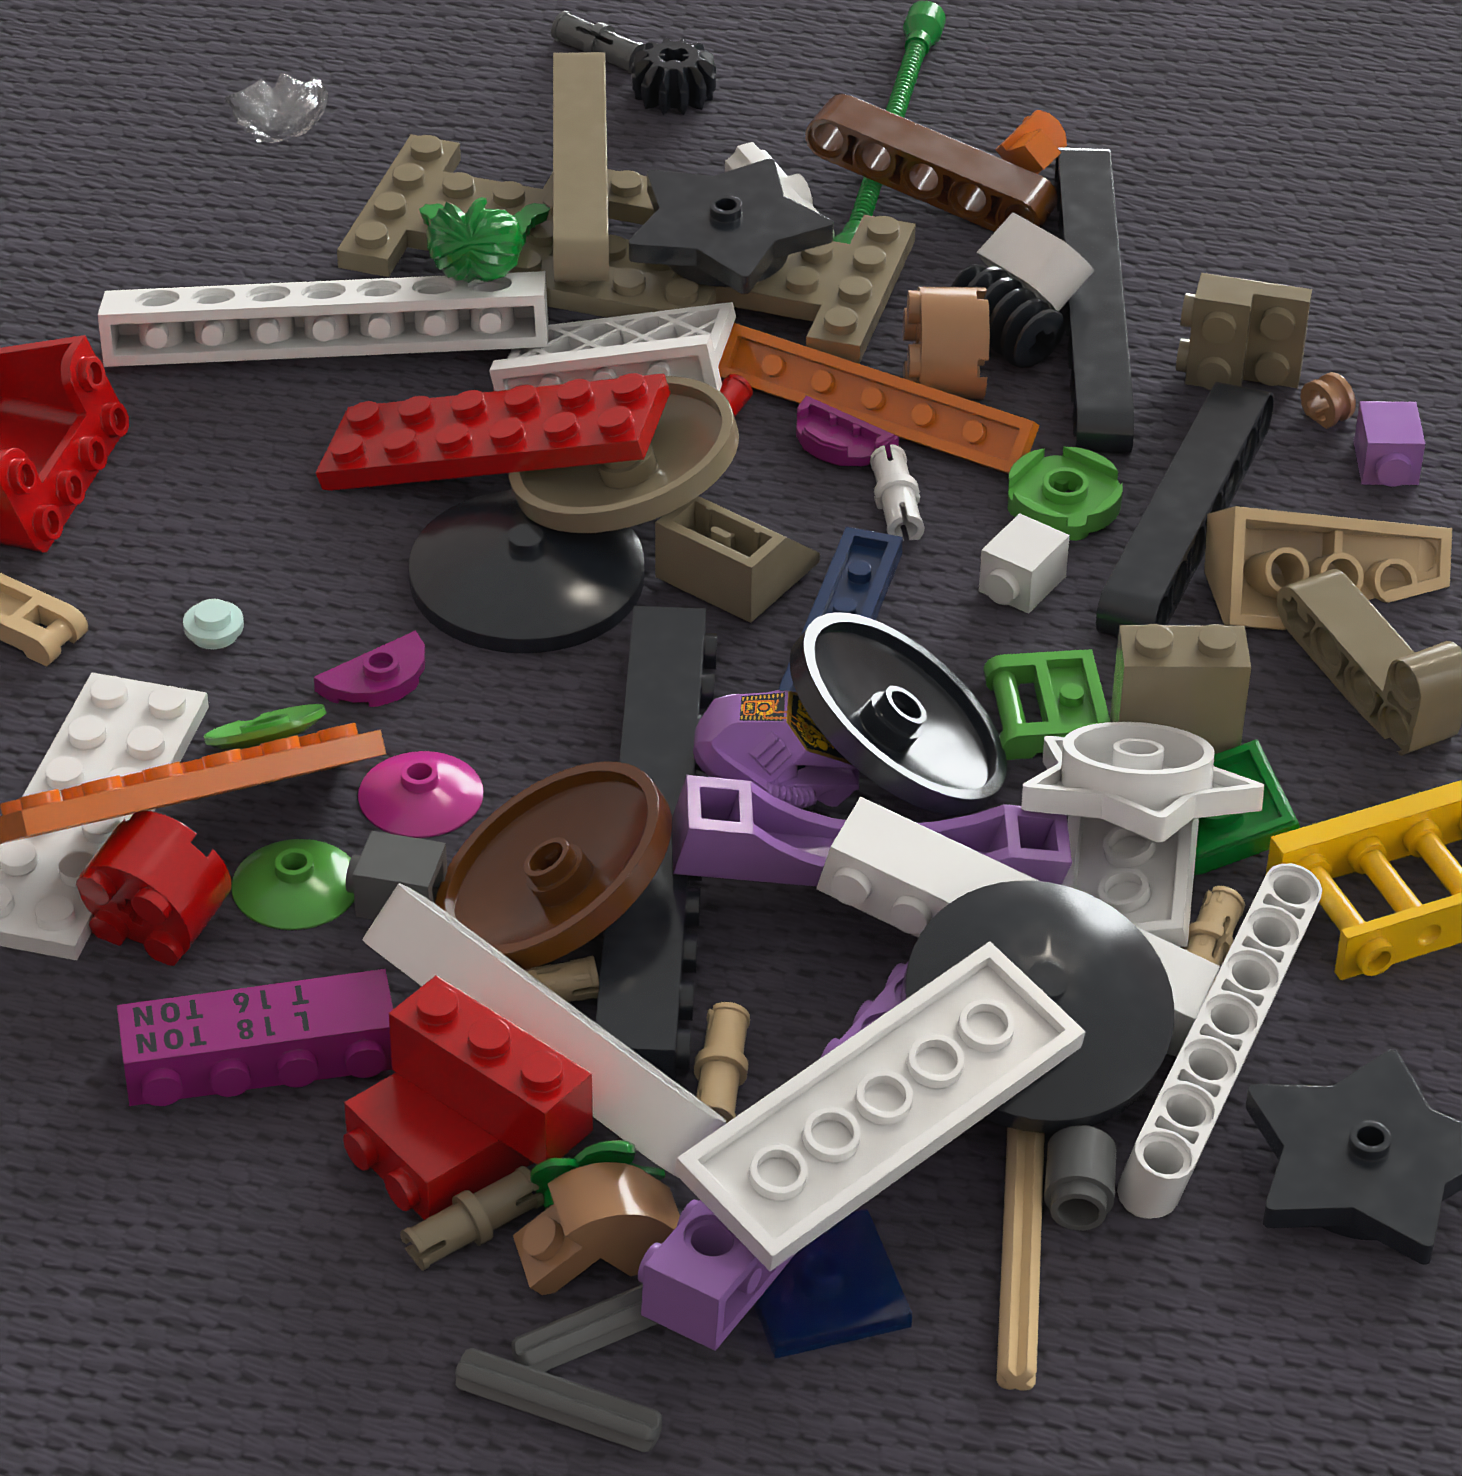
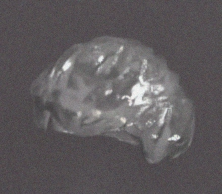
(281, 111)

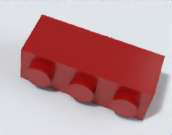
(491, 1071)

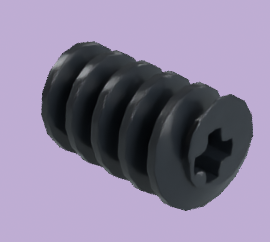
(1019, 322)

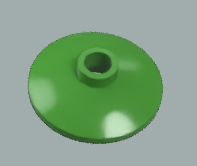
(266, 727)
(293, 884)

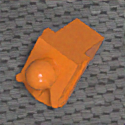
(1034, 142)

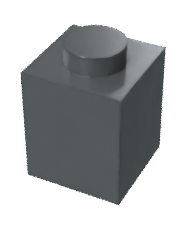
(391, 861)

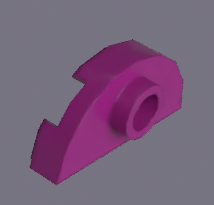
(839, 436)
(377, 675)

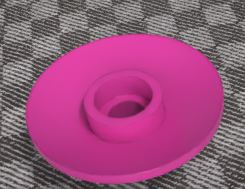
(420, 794)

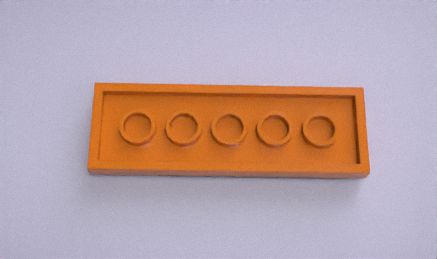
(186, 781)

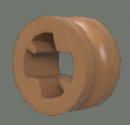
(1328, 399)

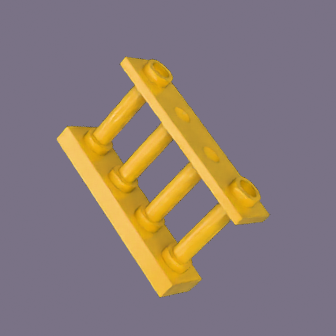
(1365, 845)

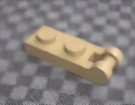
(22, 612)

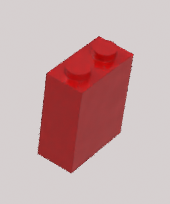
(422, 1146)

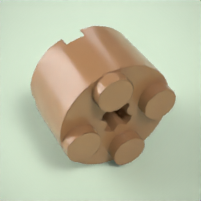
(948, 339)

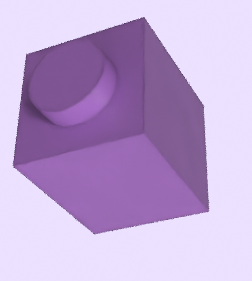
(1389, 443)

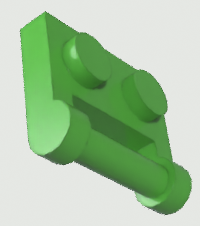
(1065, 690)

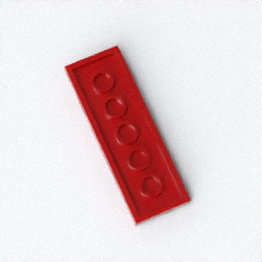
(495, 432)

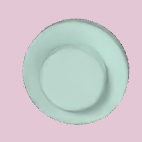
(213, 623)

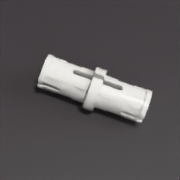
(897, 492)

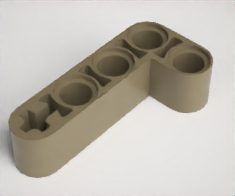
(1397, 690)

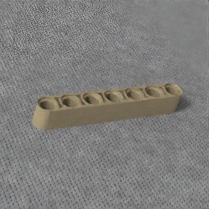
(580, 168)

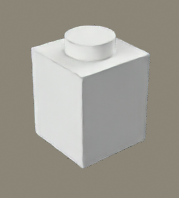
(1023, 563)

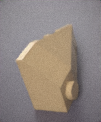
(1262, 550)

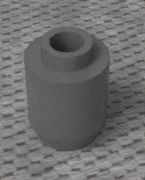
(1080, 1177)

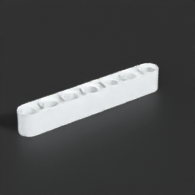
(1218, 1042)
(626, 1089)

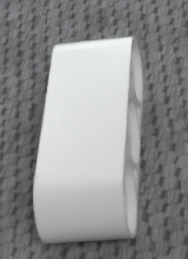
(1036, 260)

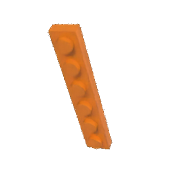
(879, 398)

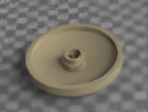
(683, 460)

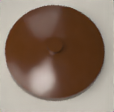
(559, 861)

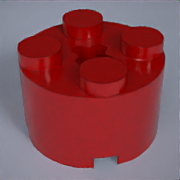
(153, 886)

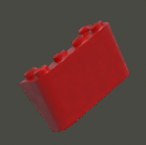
(53, 435)

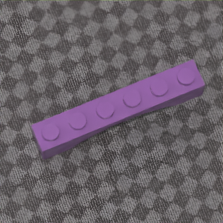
(749, 835)

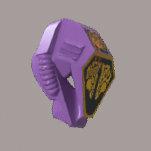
(764, 741)

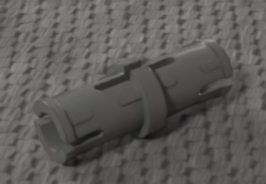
(595, 38)

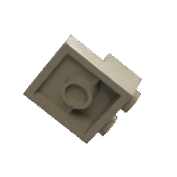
(1243, 332)

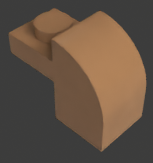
(596, 1214)

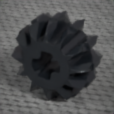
(674, 75)

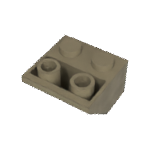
(727, 558)

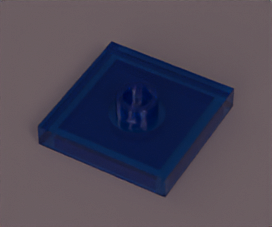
(834, 1291)

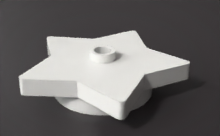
(1137, 778)

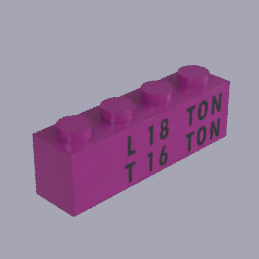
(256, 1037)

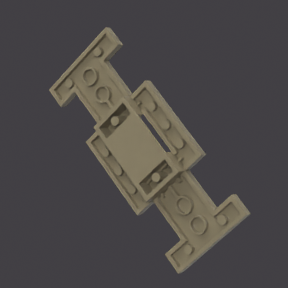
(832, 284)

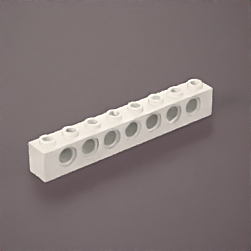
(322, 319)

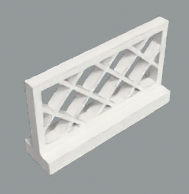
(667, 342)

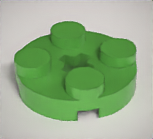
(1040, 485)

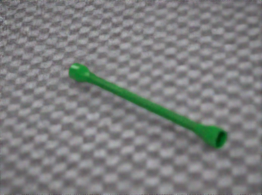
(921, 30)

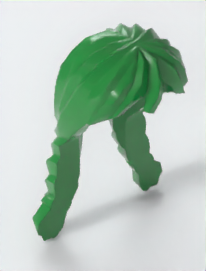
(478, 243)

